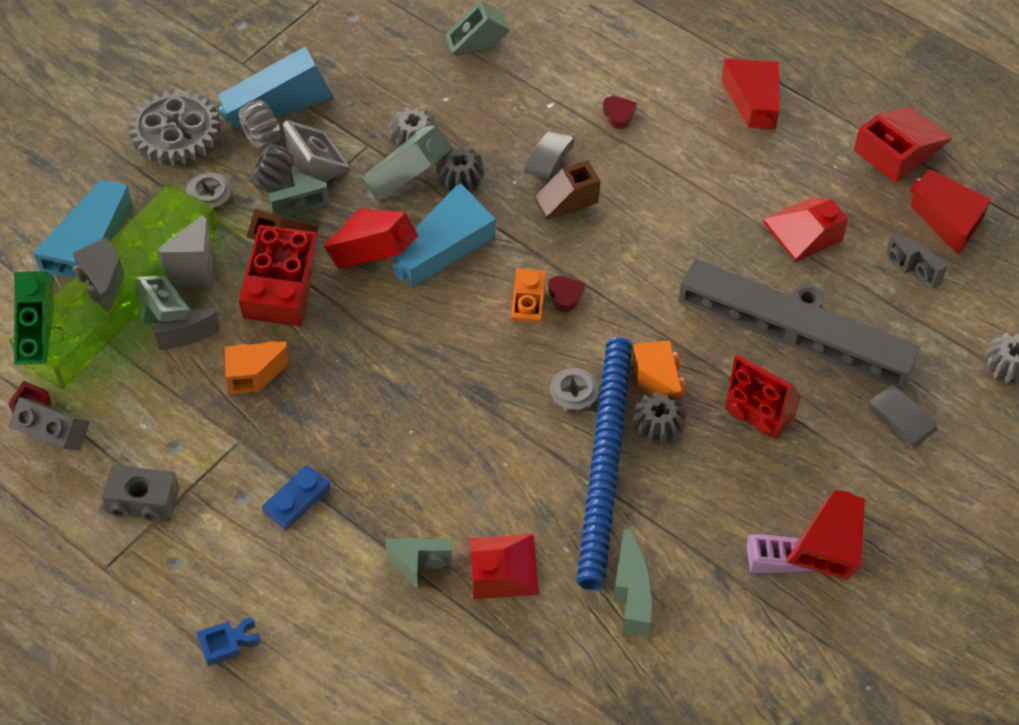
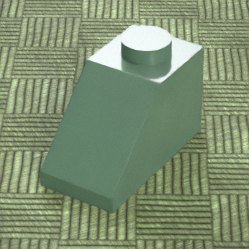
(477, 29)

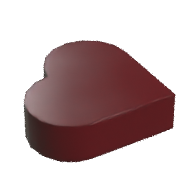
(619, 111)
(565, 292)
(29, 391)

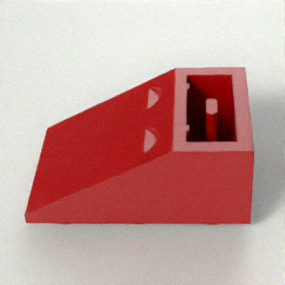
(899, 141)
(278, 276)
(760, 397)

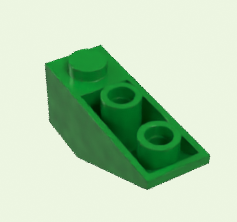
(32, 316)

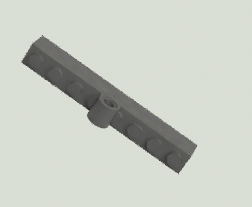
(799, 323)

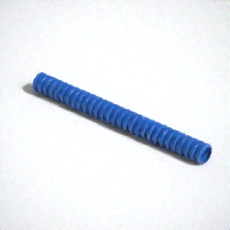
(604, 465)

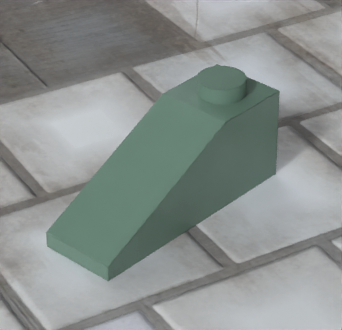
(407, 161)

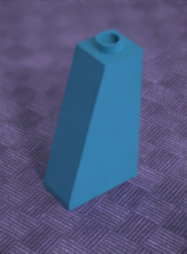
(283, 86)
(93, 218)
(445, 235)

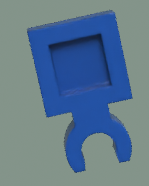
(222, 641)

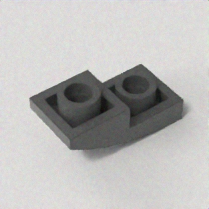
(548, 155)
(912, 255)
(199, 325)
(904, 416)

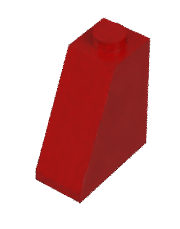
(754, 90)
(948, 208)
(370, 237)
(833, 537)

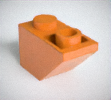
(528, 296)
(254, 365)
(657, 368)

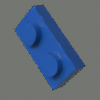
(296, 497)

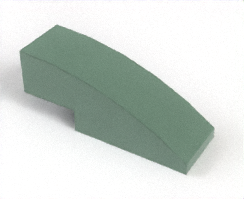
(633, 587)

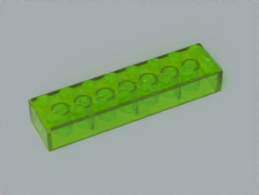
(84, 328)

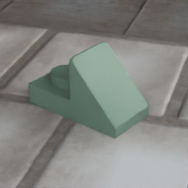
(303, 196)
(160, 300)
(409, 554)

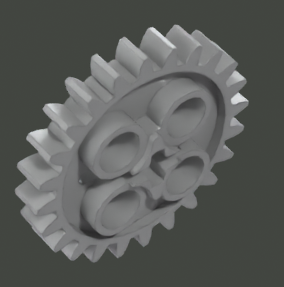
(174, 127)

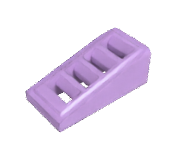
(769, 564)

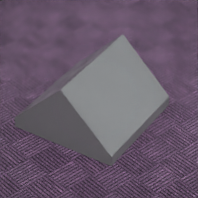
(314, 152)
(189, 256)

